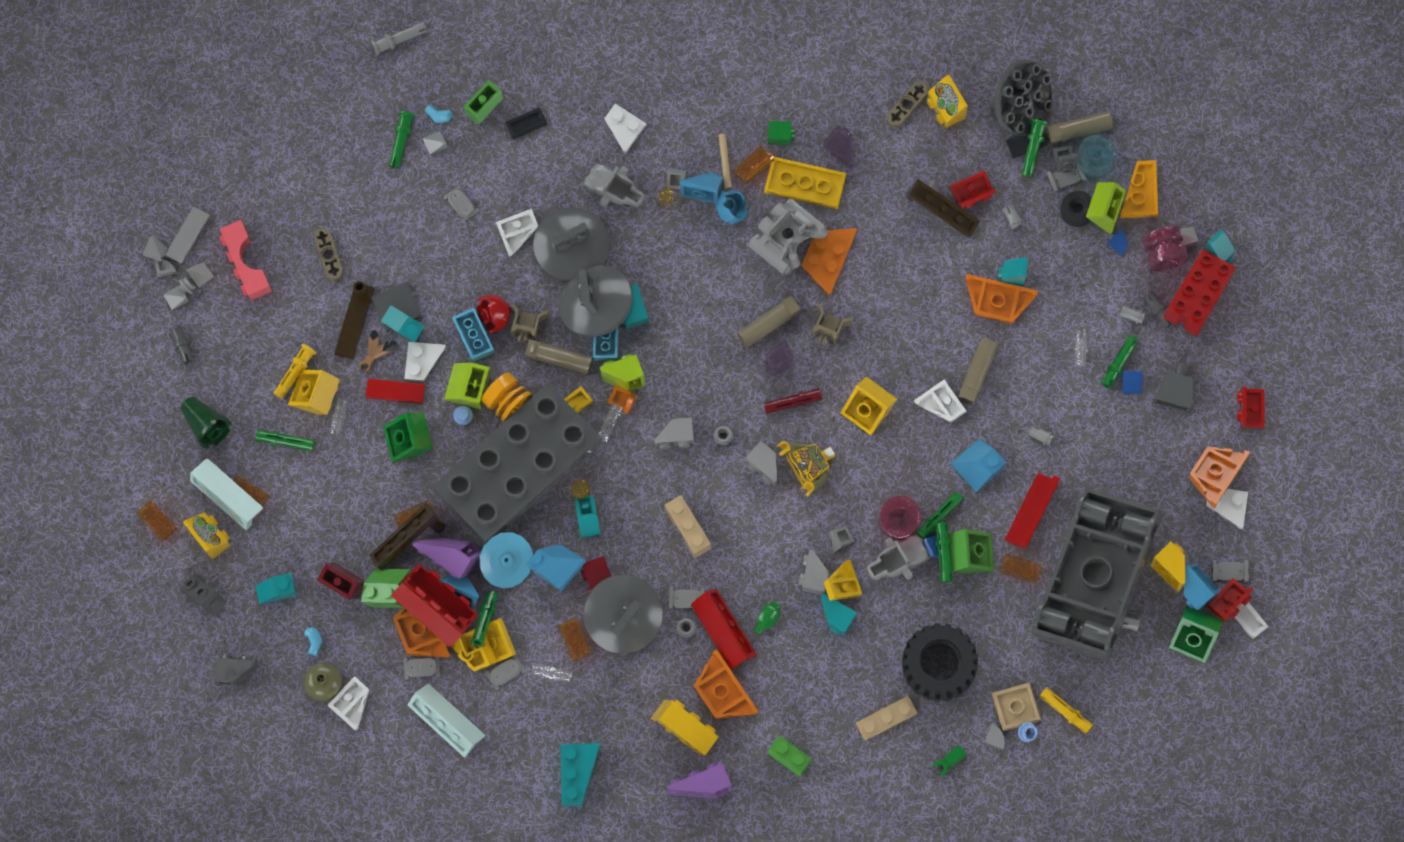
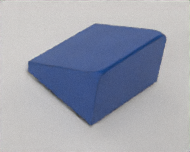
(1131, 382)
(931, 546)

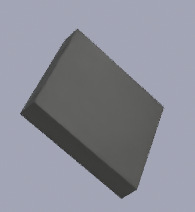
(400, 298)

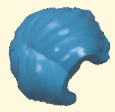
(731, 206)

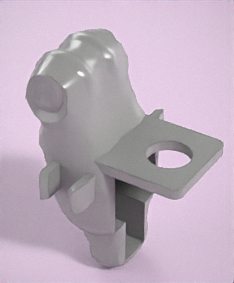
(613, 186)
(899, 558)

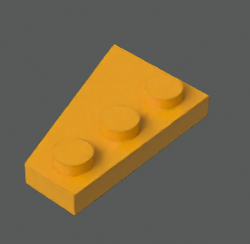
(1142, 193)

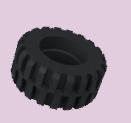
(932, 687)

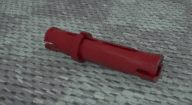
(792, 401)

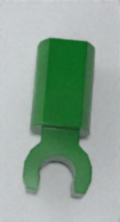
(950, 759)

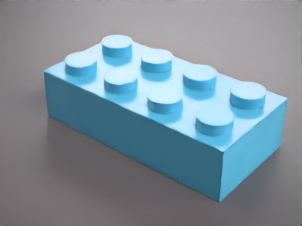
(473, 335)
(606, 347)

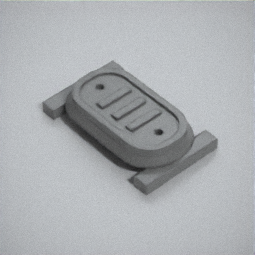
(1065, 179)
(461, 203)
(1230, 570)
(684, 596)
(421, 667)
(505, 672)

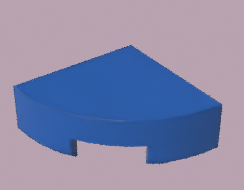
(1118, 242)

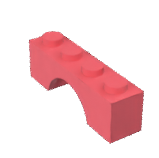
(253, 280)

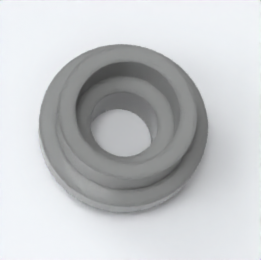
(187, 285)
(723, 429)
(686, 621)

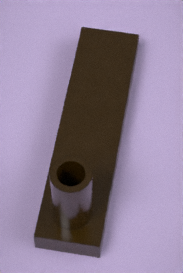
(942, 208)
(354, 320)
(405, 535)

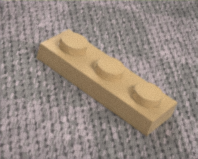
(886, 718)

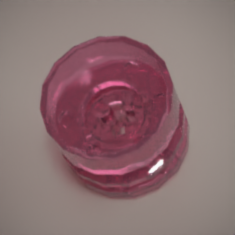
(1163, 246)
(898, 507)

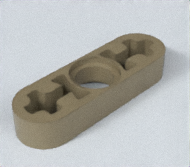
(920, 97)
(329, 240)

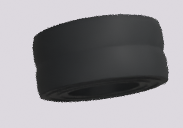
(1068, 215)

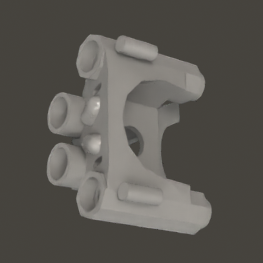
(774, 246)

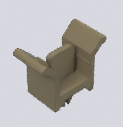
(526, 324)
(829, 326)

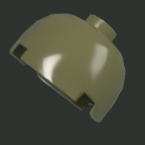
(324, 690)

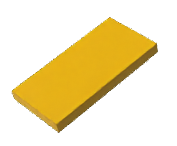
(805, 183)

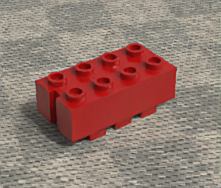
(1199, 292)
(435, 604)

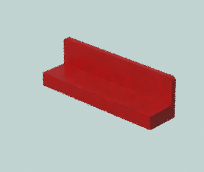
(1032, 510)
(723, 628)

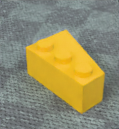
(685, 726)

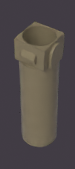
(1079, 127)
(769, 322)
(559, 357)
(977, 371)

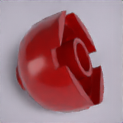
(493, 309)

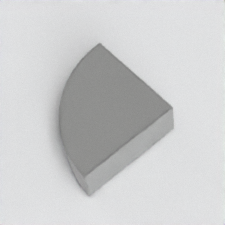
(164, 268)
(995, 737)

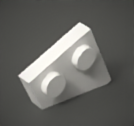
(624, 126)
(517, 230)
(421, 359)
(941, 402)
(1232, 507)
(351, 702)

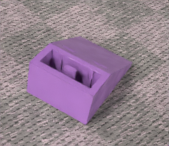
(454, 555)
(704, 784)

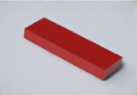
(395, 391)

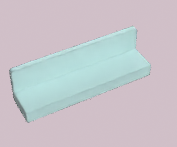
(225, 493)
(445, 719)

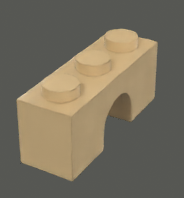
(688, 526)

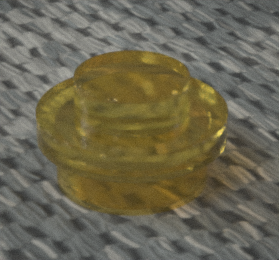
(666, 196)
(580, 489)

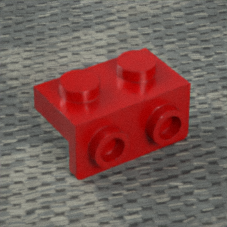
(972, 190)
(1251, 408)
(1229, 599)

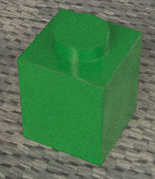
(780, 133)

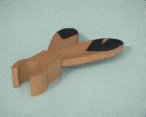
(376, 352)

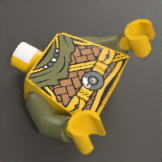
(808, 463)

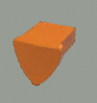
(622, 398)

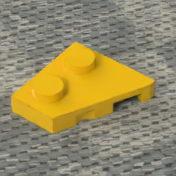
(843, 583)

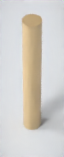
(725, 161)

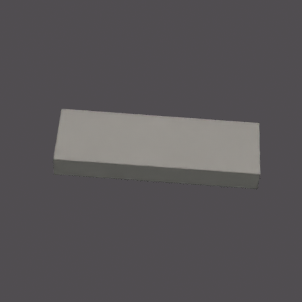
(187, 235)

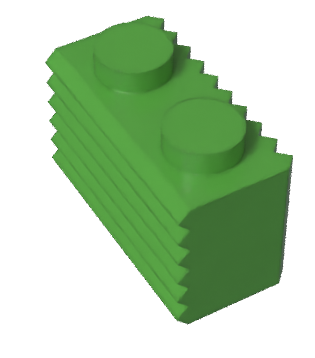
(483, 102)
(789, 756)

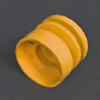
(505, 396)

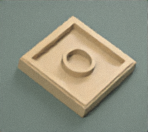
(1015, 706)

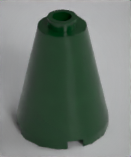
(205, 422)

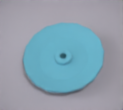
(514, 568)

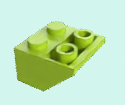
(1106, 205)
(623, 373)
(468, 384)

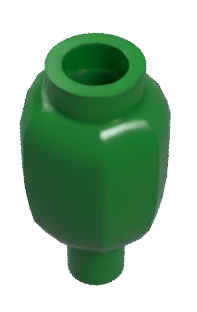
(767, 617)

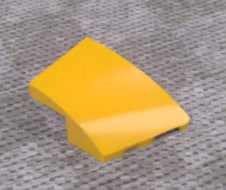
(496, 647)

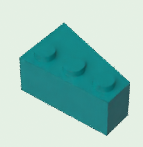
(576, 771)

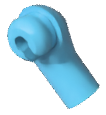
(438, 116)
(315, 639)

